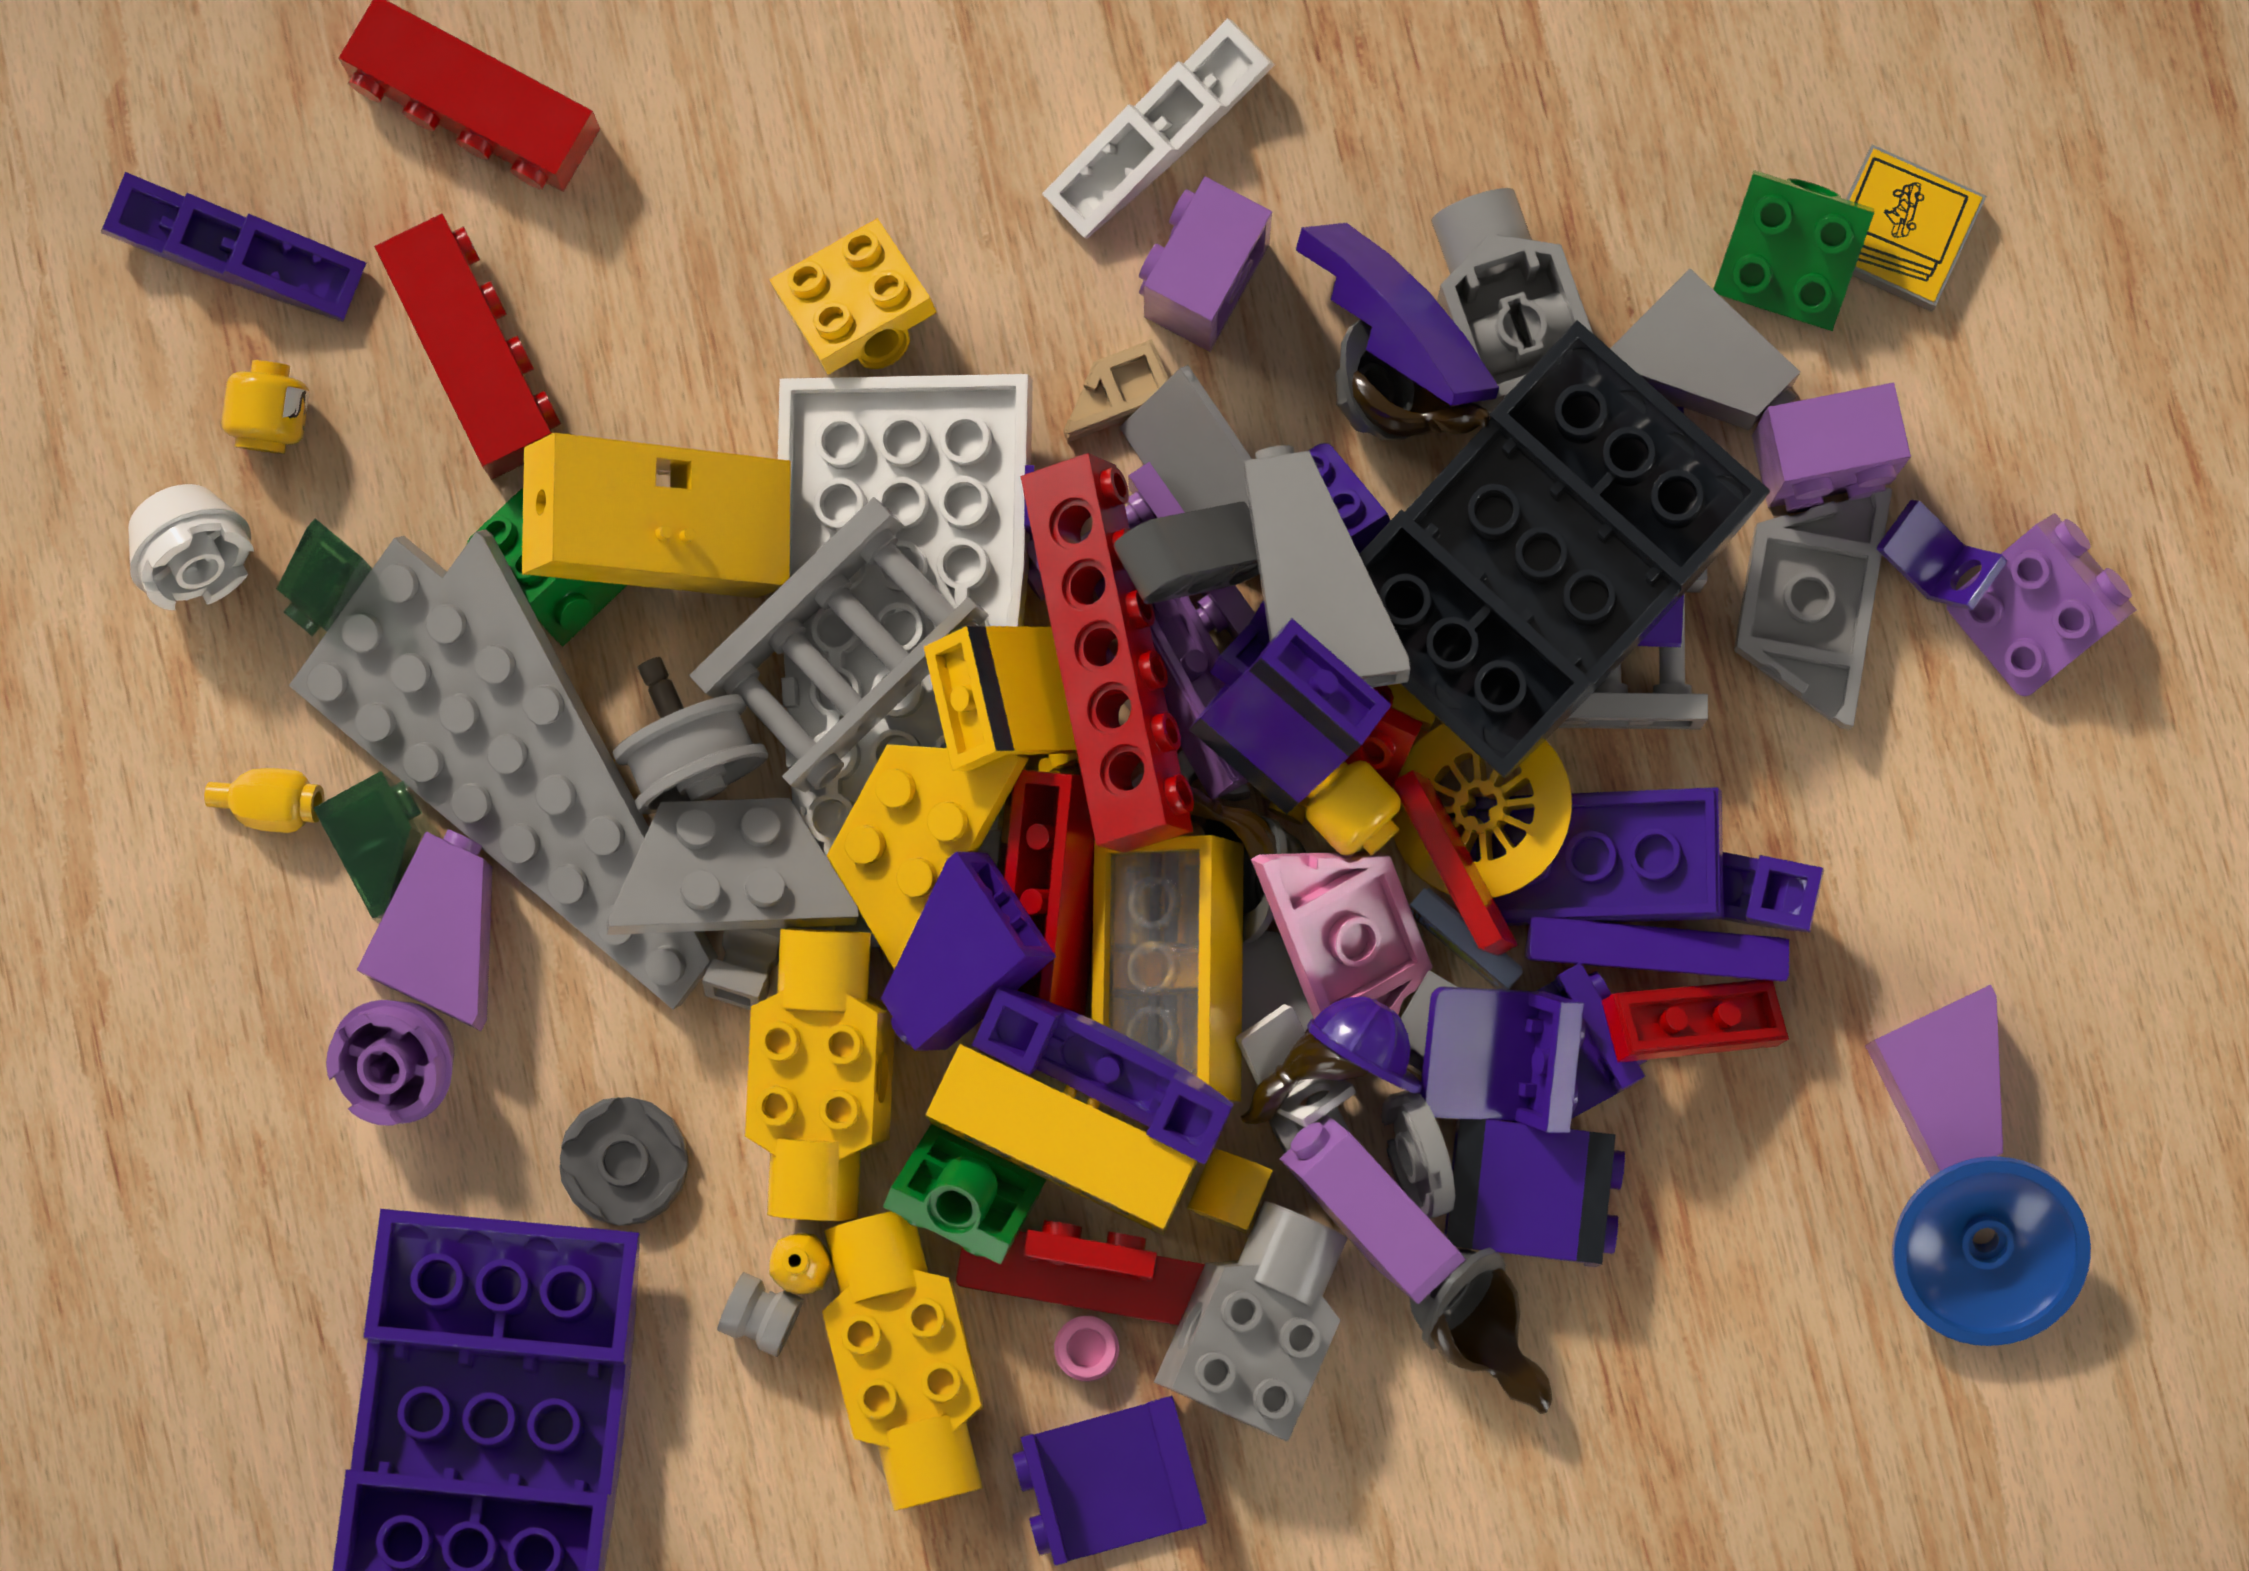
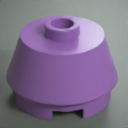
(391, 1061)

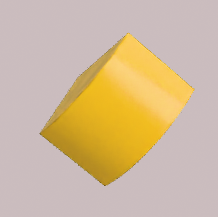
(1230, 1190)

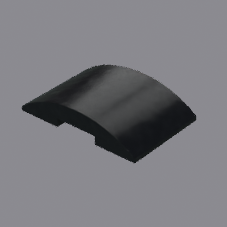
(1553, 547)

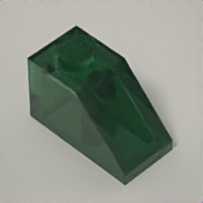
(321, 578)
(373, 836)

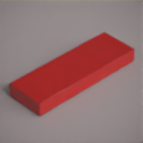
(1454, 863)
(1694, 1020)

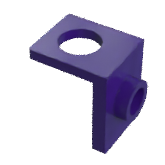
(1936, 558)

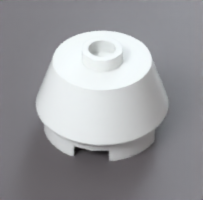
(187, 546)

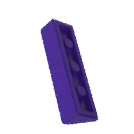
(1658, 949)

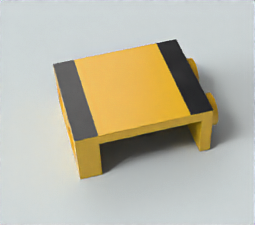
(1000, 695)

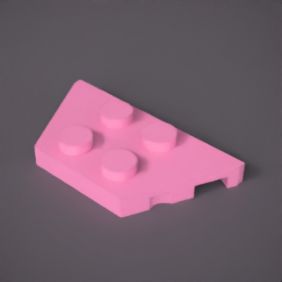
(1344, 926)

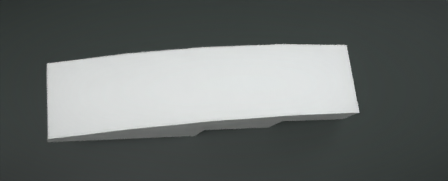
(1157, 129)

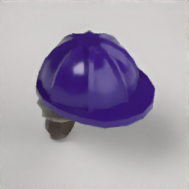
(1342, 1044)

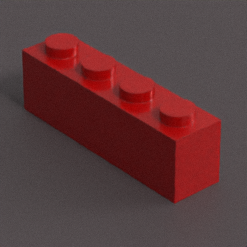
(468, 94)
(466, 343)
(1054, 879)

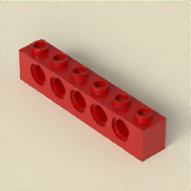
(1057, 507)

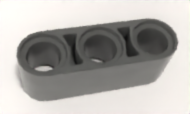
(1190, 552)

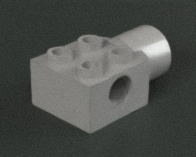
(1503, 287)
(1259, 1324)

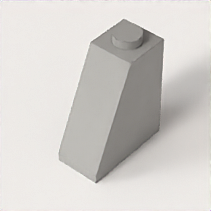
(1707, 356)

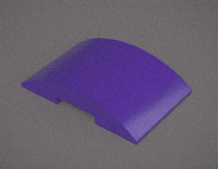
(490, 1396)

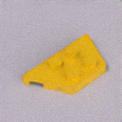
(907, 828)

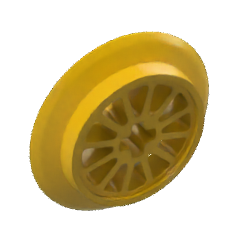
(1552, 798)

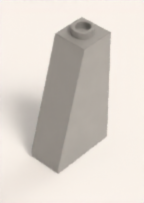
(1314, 568)

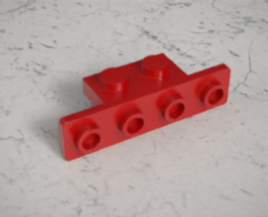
(1086, 1274)

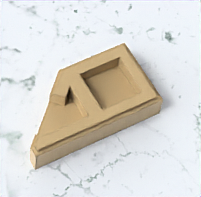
(1116, 389)

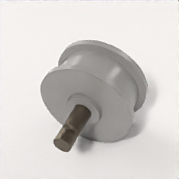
(689, 749)

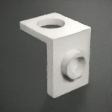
(1268, 1045)

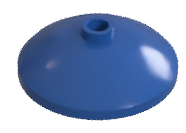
(2000, 1287)

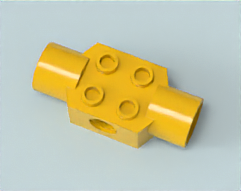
(819, 1074)
(902, 1359)

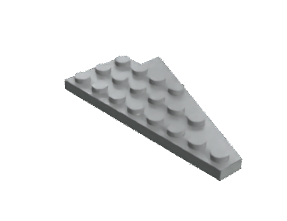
(481, 721)

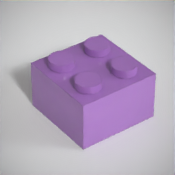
(1205, 263)
(1831, 447)

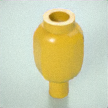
(268, 799)
(814, 1265)

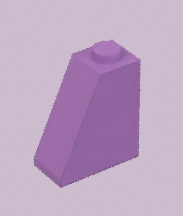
(438, 930)
(1947, 1080)
(1371, 1209)

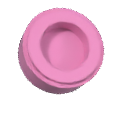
(1086, 1348)

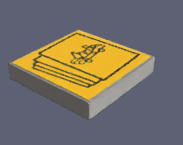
(1914, 227)

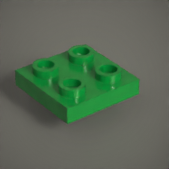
(1793, 249)
(964, 1194)

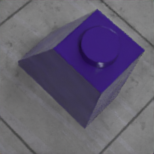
(960, 953)

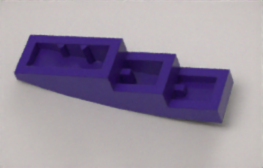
(233, 247)
(1406, 320)

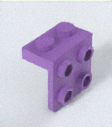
(2044, 605)

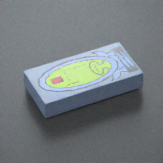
(1453, 932)

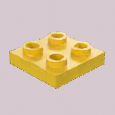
(855, 300)

